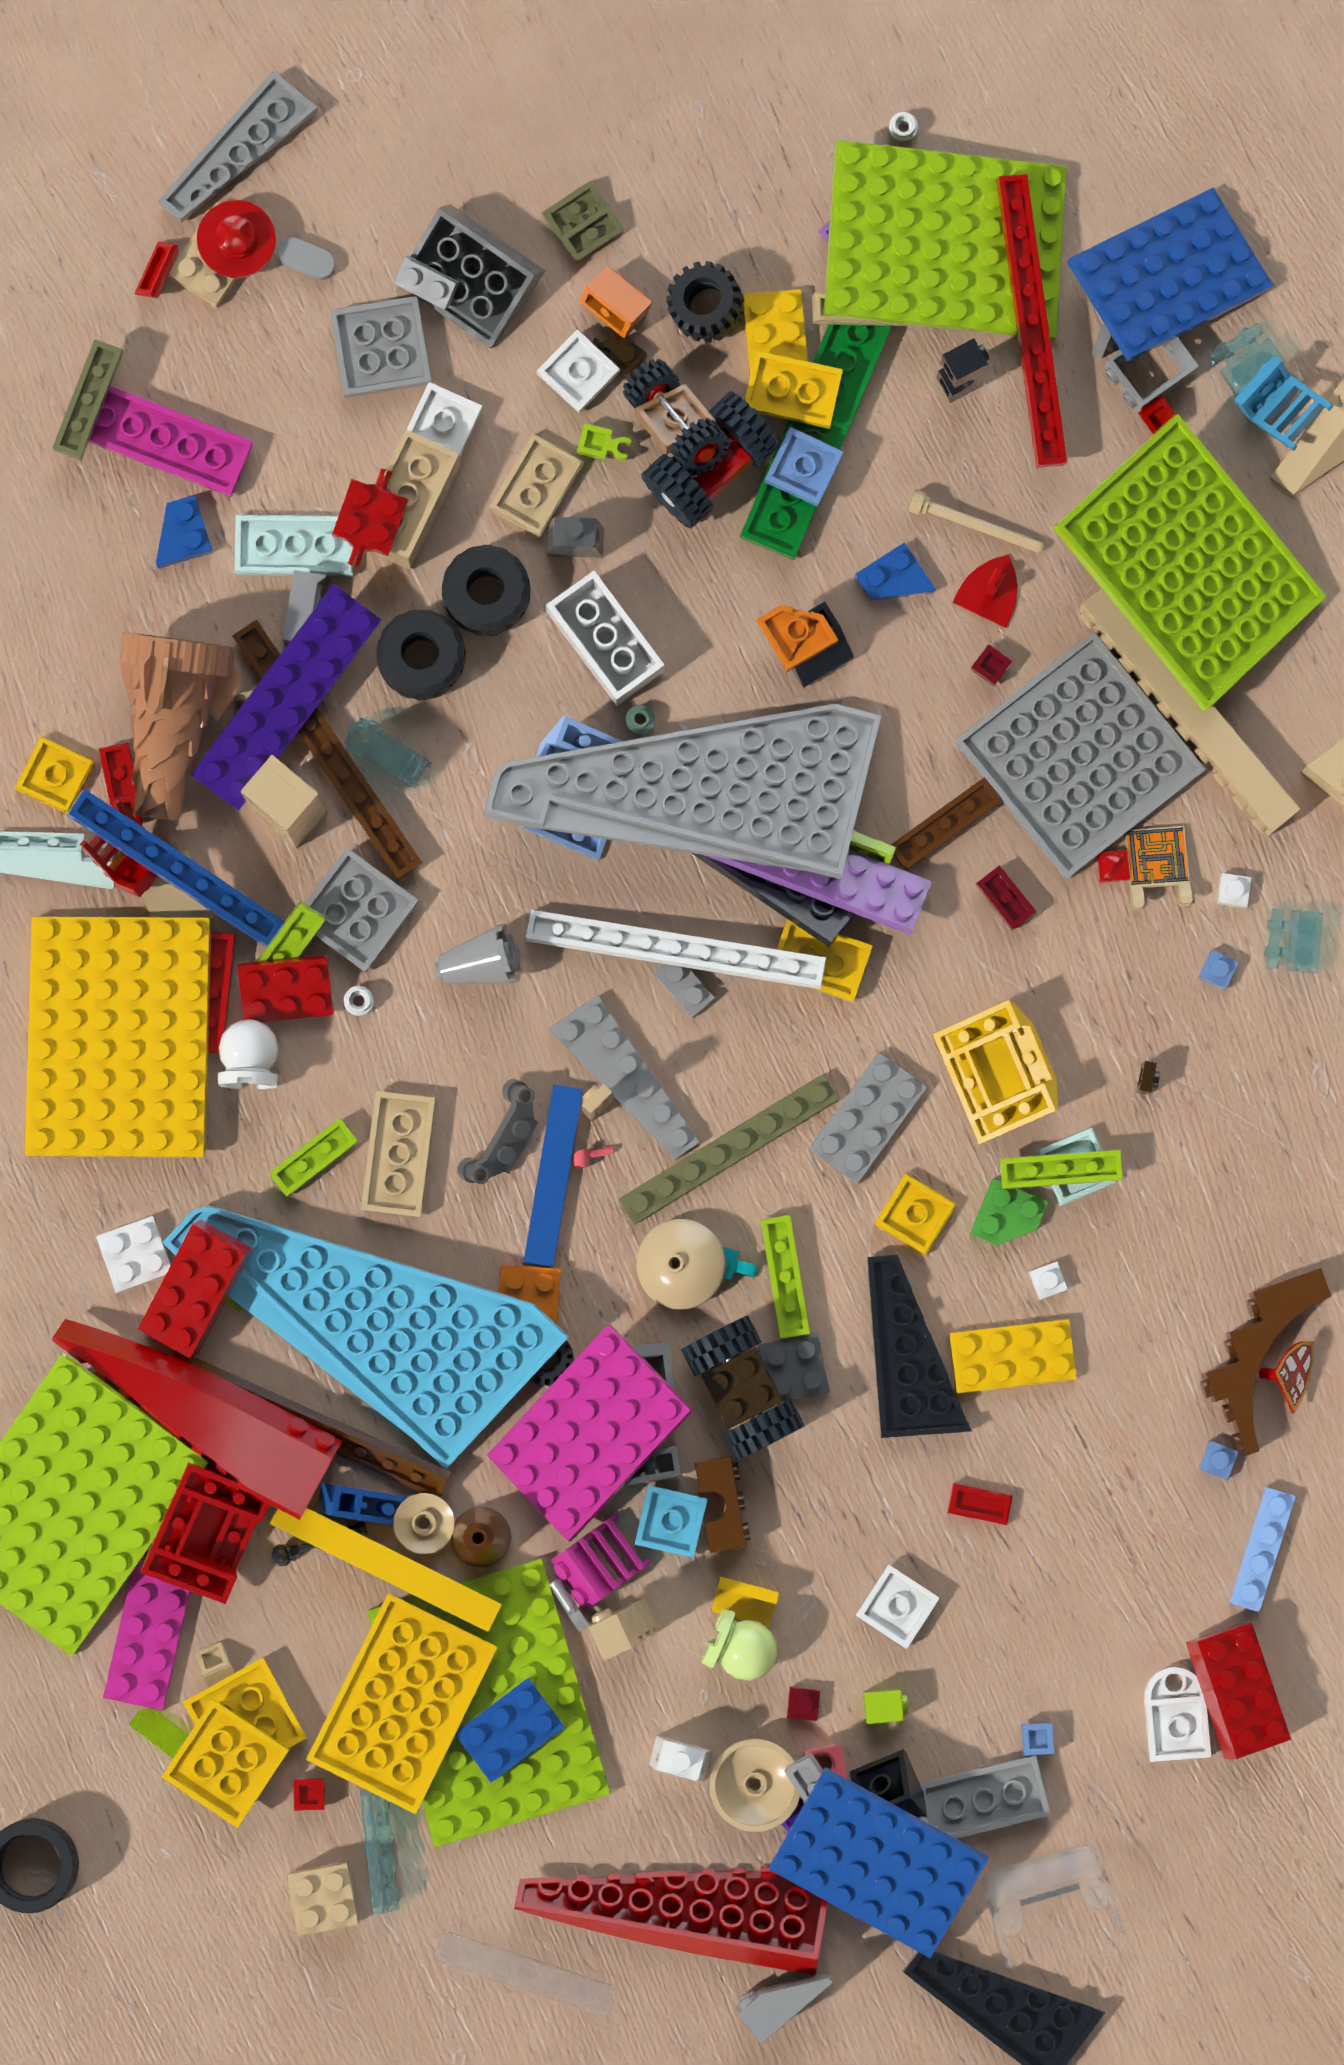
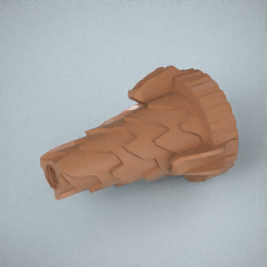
(171, 694)

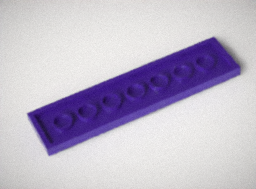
(286, 694)

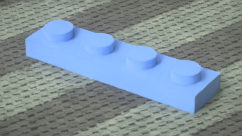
(1262, 1549)

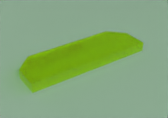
(159, 1730)

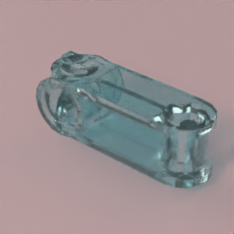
(387, 752)

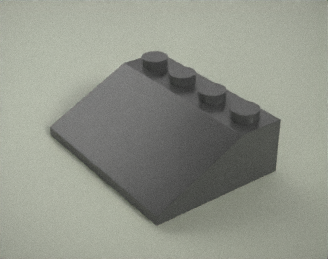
(490, 273)

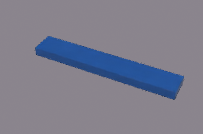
(553, 1175)

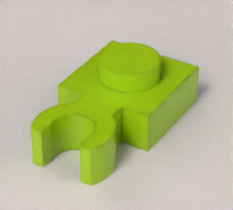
(598, 441)

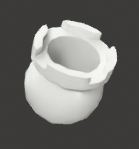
(248, 1053)

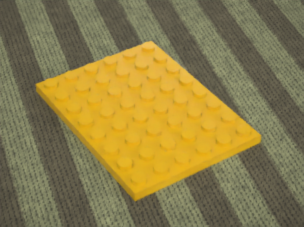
(118, 1037)

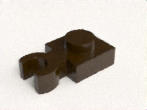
(622, 353)

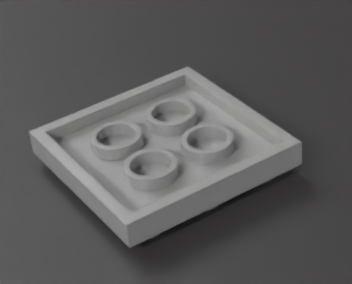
(380, 347)
(359, 909)

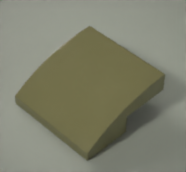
(582, 221)

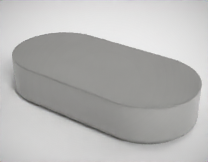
(306, 258)

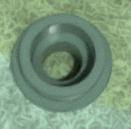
(637, 728)

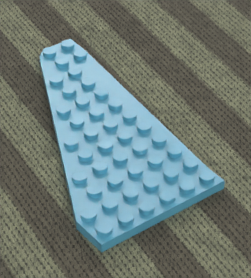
(401, 1338)

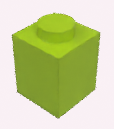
(884, 1706)

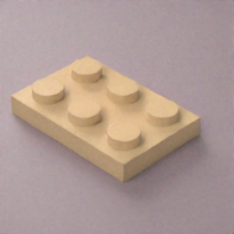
(197, 277)

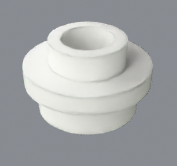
(903, 118)
(358, 991)

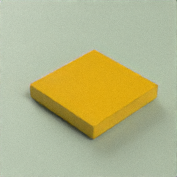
(54, 775)
(915, 1214)

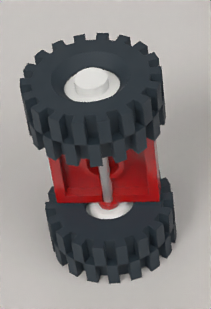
(691, 495)

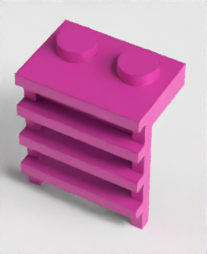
(587, 1574)

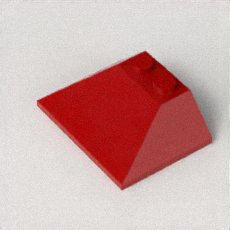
(204, 1534)

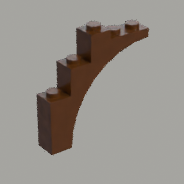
(1248, 1345)

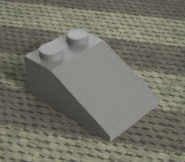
(777, 2003)

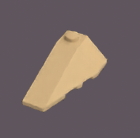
(1317, 448)

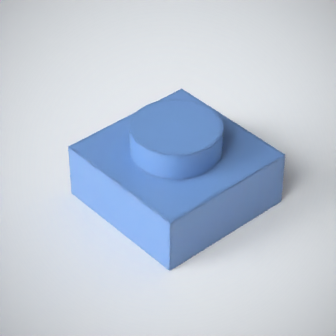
(1218, 969)
(1218, 1460)
(1037, 1739)

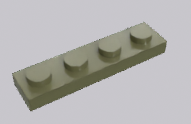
(87, 399)

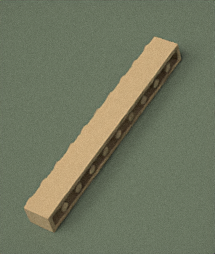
(1206, 730)

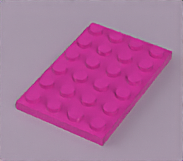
(589, 1432)

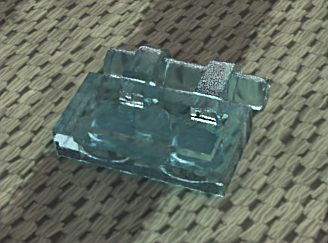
(1243, 369)
(1304, 940)

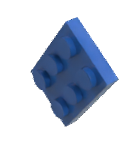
(509, 1730)

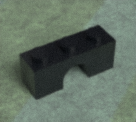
(963, 369)

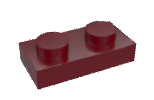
(1005, 898)

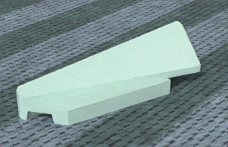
(51, 858)

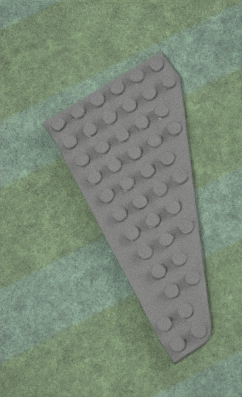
(737, 790)

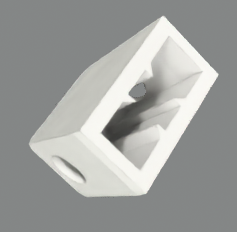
(680, 1759)

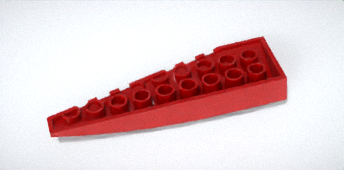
(247, 1436)
(704, 1913)

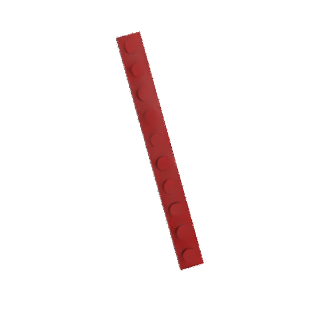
(1031, 321)

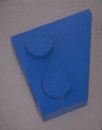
(182, 533)
(894, 575)

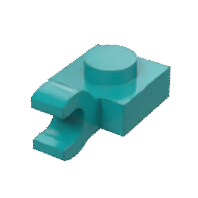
(734, 1265)

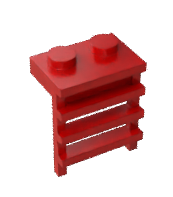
(123, 870)

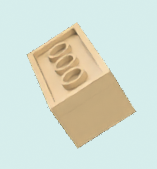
(424, 476)
(284, 801)

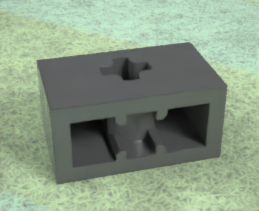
(660, 1466)

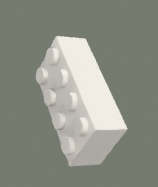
(605, 638)

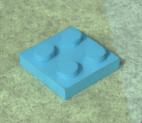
(670, 1521)

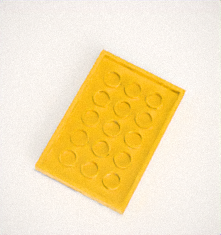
(401, 1703)

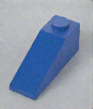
(358, 1504)

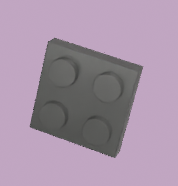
(796, 1366)

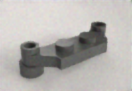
(508, 1139)

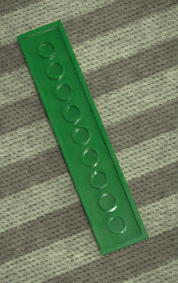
(778, 518)

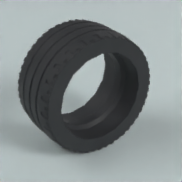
(69, 1865)

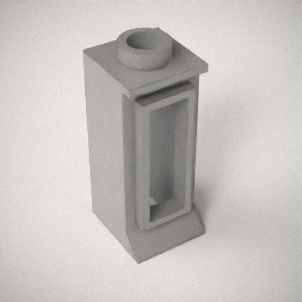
(304, 597)

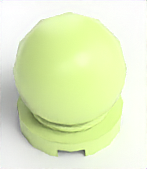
(742, 1648)

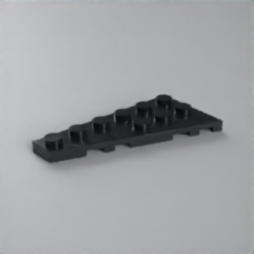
(812, 915)
(910, 1374)
(1015, 2016)

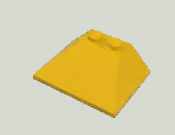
(999, 1070)

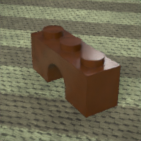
(728, 1531)

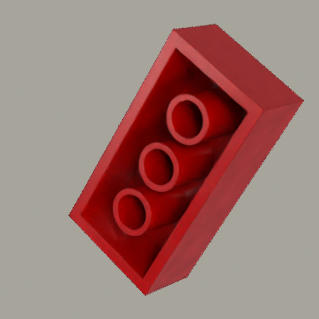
(195, 1288)
(1238, 1691)

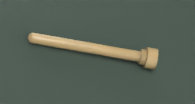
(921, 504)

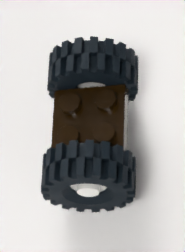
(742, 1387)

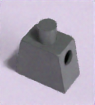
(575, 537)

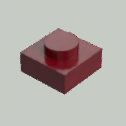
(991, 665)
(803, 1704)

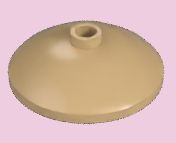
(700, 1264)
(750, 1808)

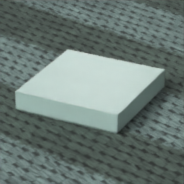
(1081, 1142)

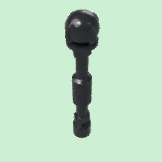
(284, 1554)

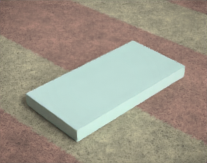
(289, 543)

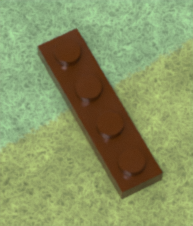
(945, 823)

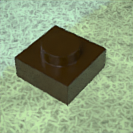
(1148, 1078)

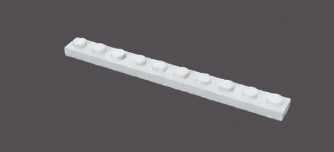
(676, 949)

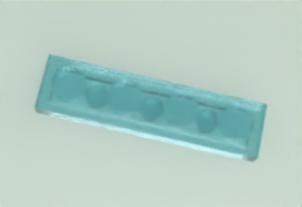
(380, 1853)

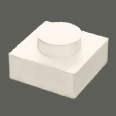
(1233, 890)
(1047, 1280)

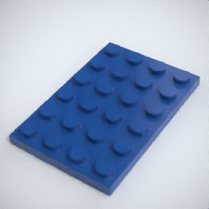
(1170, 274)
(878, 1862)

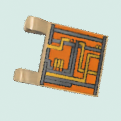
(1158, 860)

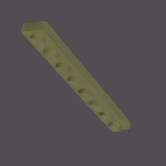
(728, 1149)

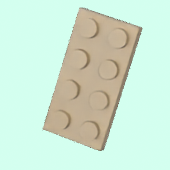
(398, 1154)

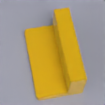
(745, 1600)

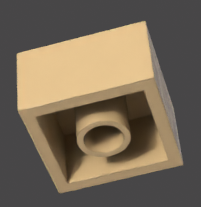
(323, 1898)

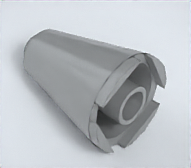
(481, 960)

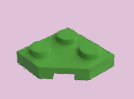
(1007, 1214)

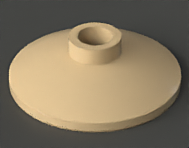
(423, 1540)

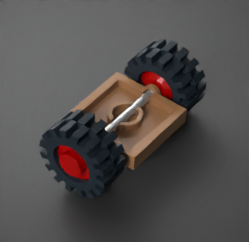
(675, 417)

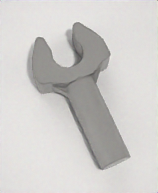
(569, 1605)

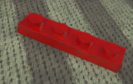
(220, 984)

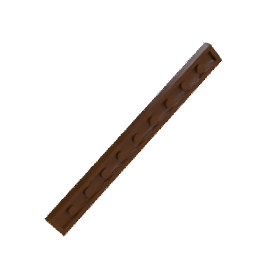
(338, 765)
(355, 1445)

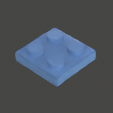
(804, 466)

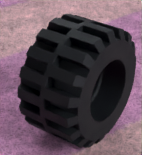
(692, 283)

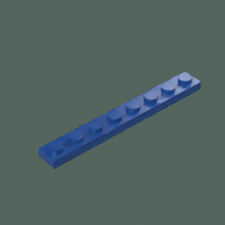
(174, 867)

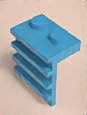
(1270, 393)

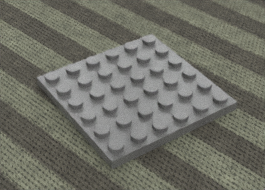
(1079, 755)

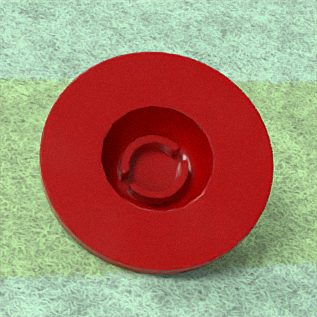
(236, 239)

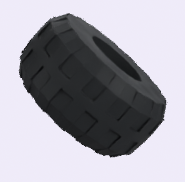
(481, 562)
(417, 626)

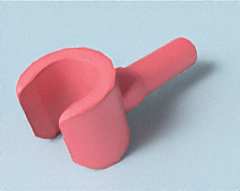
(581, 1157)

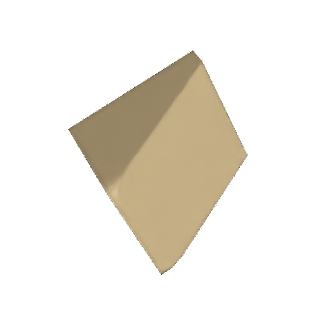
(214, 1663)

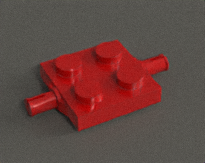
(369, 517)

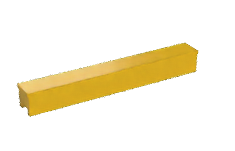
(390, 1567)

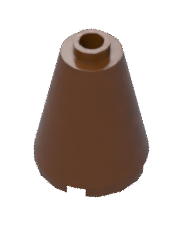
(496, 1537)

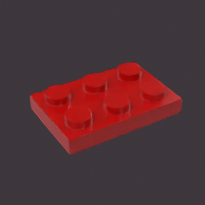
(285, 988)

